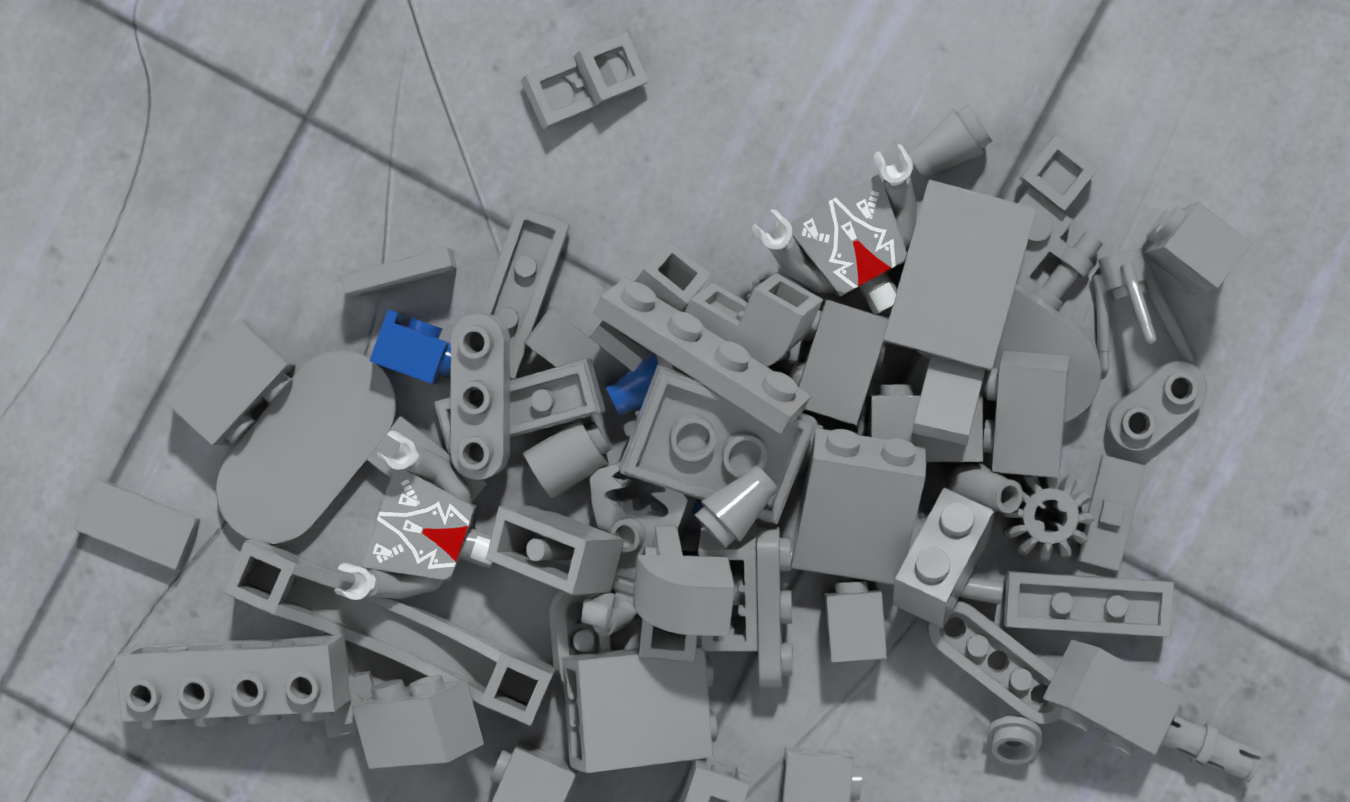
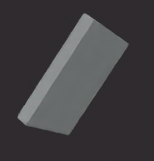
(960, 275)
(702, 442)

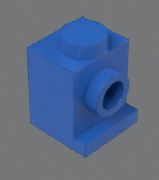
(412, 349)

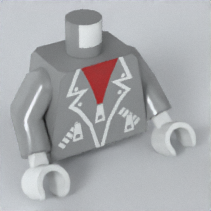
(851, 237)
(419, 528)

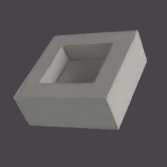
(1059, 173)

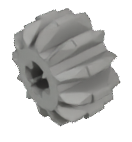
(1067, 521)

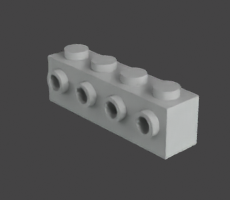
(233, 681)

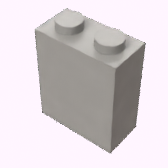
(858, 505)
(637, 710)

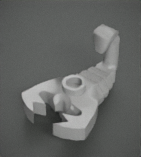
(636, 526)

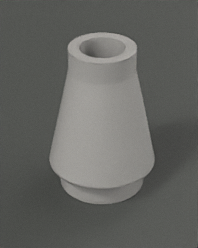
(950, 143)
(985, 487)
(736, 506)

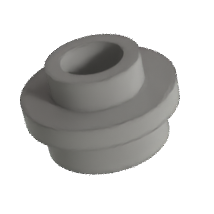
(1014, 739)

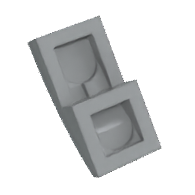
(585, 80)

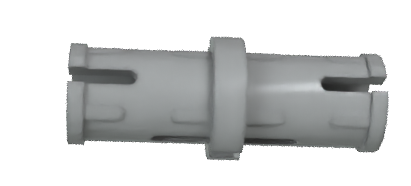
(1208, 747)

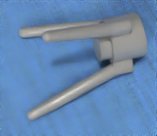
(1129, 277)

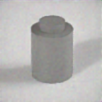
(568, 457)

